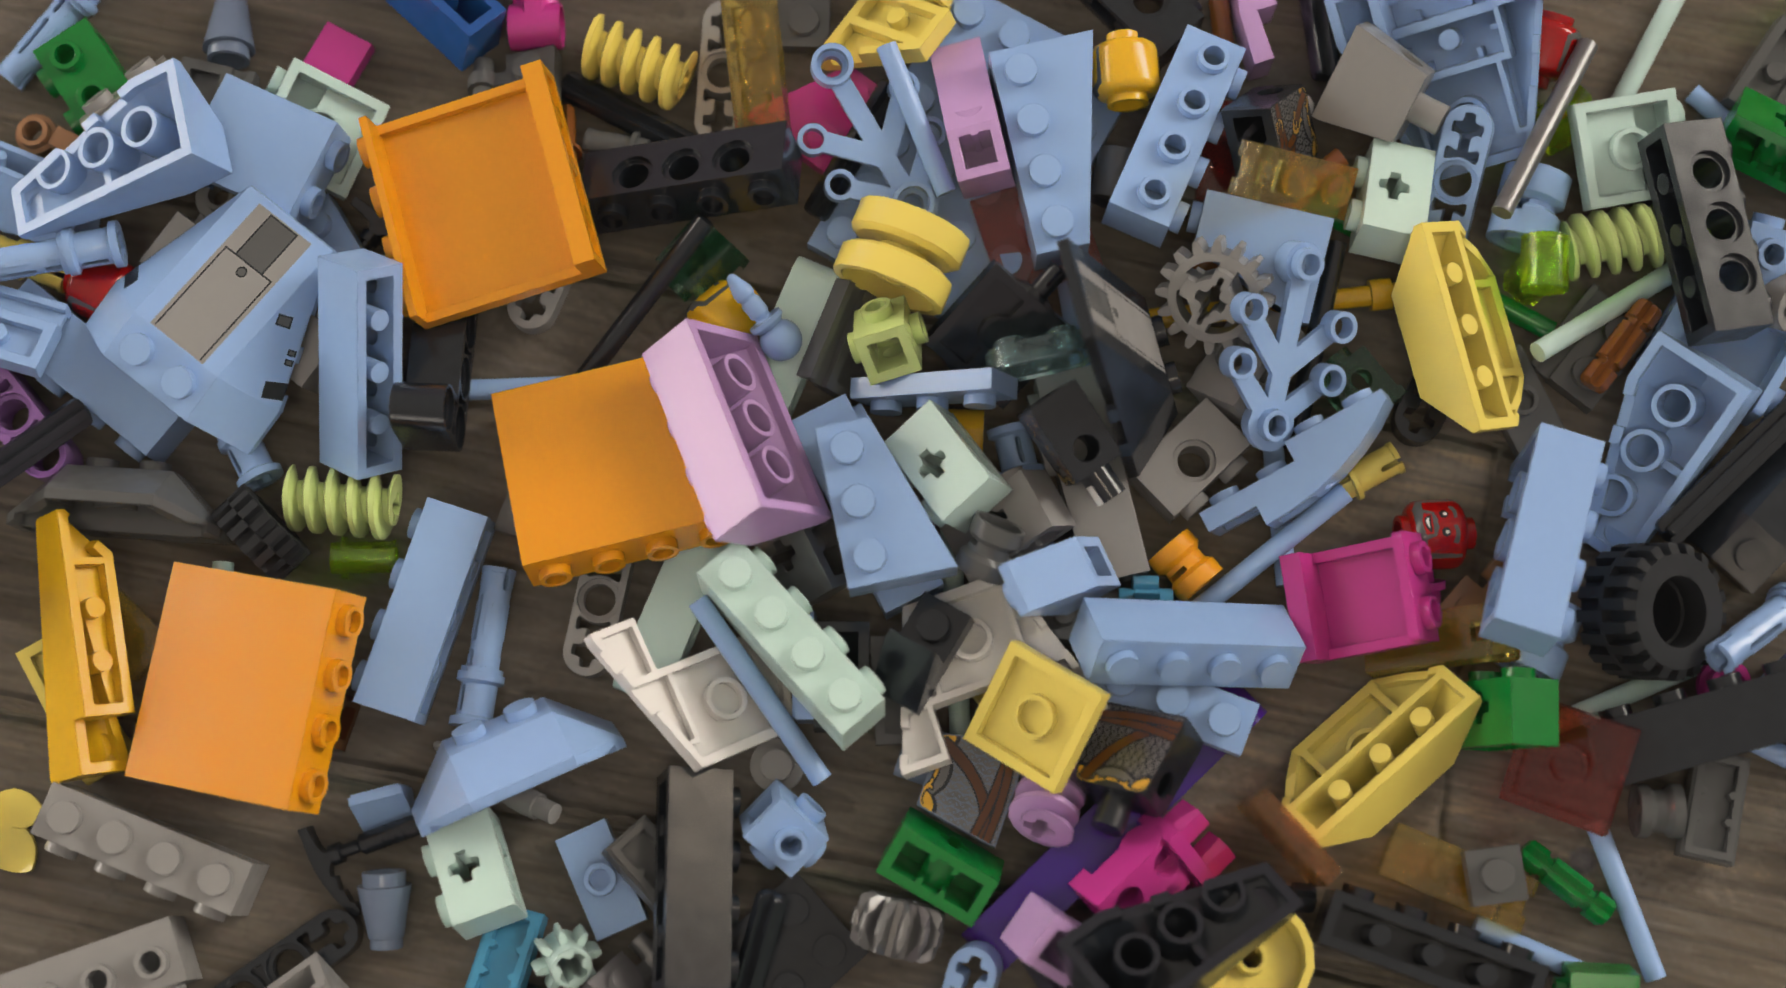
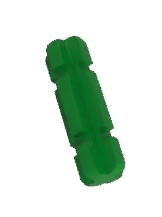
(1567, 883)

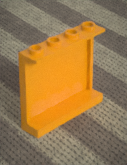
(482, 200)
(595, 475)
(246, 687)

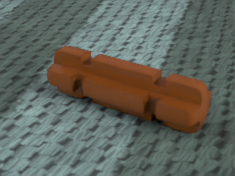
(1621, 345)

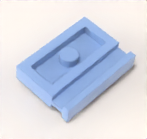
(29, 330)

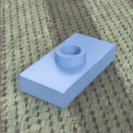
(603, 892)

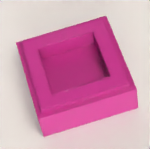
(340, 54)

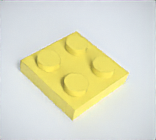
(1036, 716)

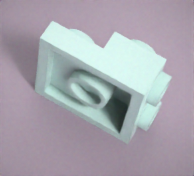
(333, 100)
(1607, 148)

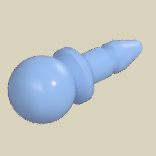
(779, 337)

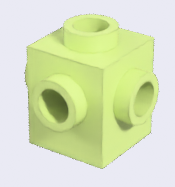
(887, 339)

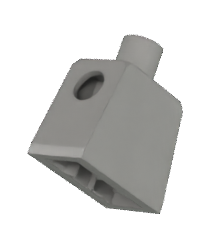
(1380, 89)

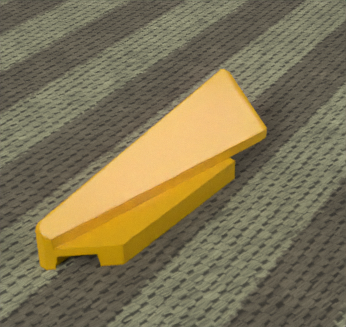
(82, 652)

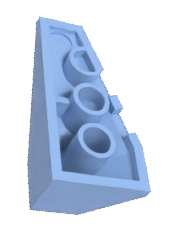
(138, 153)
(1668, 431)

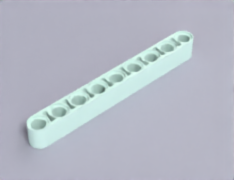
(666, 619)

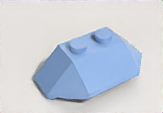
(508, 756)

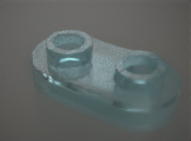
(1040, 355)

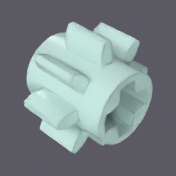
(565, 957)

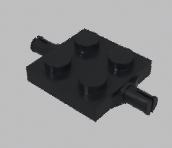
(993, 309)

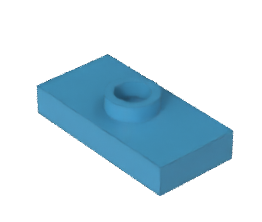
(506, 954)

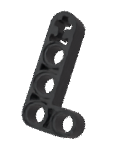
(433, 402)

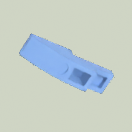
(1322, 457)

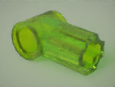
(1540, 268)

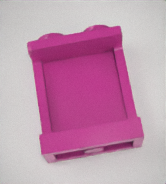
(1362, 598)

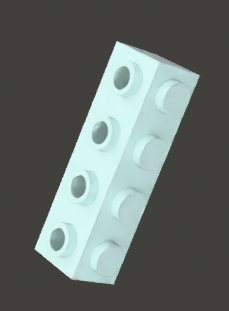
(793, 644)

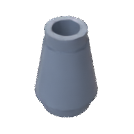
(229, 34)
(384, 906)

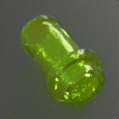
(362, 557)

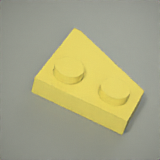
(872, 23)

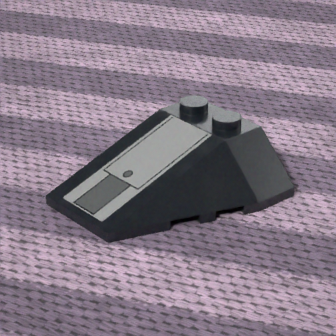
(1124, 356)

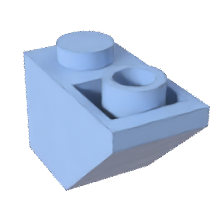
(1058, 577)

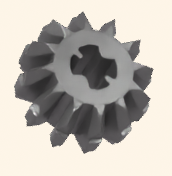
(897, 926)

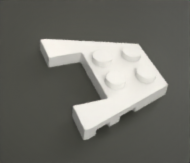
(972, 667)
(692, 701)

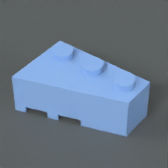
(876, 515)

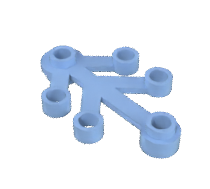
(878, 146)
(1284, 353)

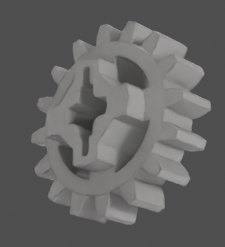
(1196, 286)

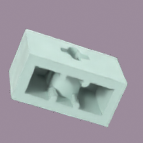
(1390, 199)
(938, 442)
(493, 894)

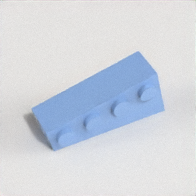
(1047, 132)
(1543, 539)

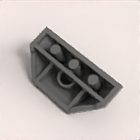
(123, 503)

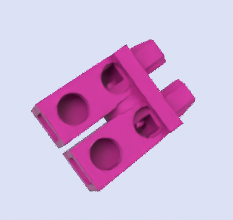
(1155, 860)

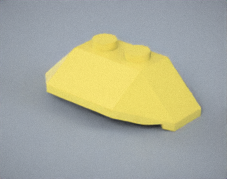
(1457, 330)
(1378, 753)

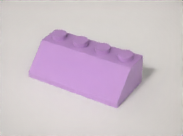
(734, 434)

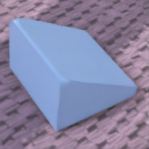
(381, 805)

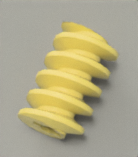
(636, 66)

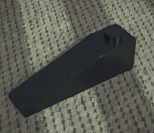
(1181, 936)

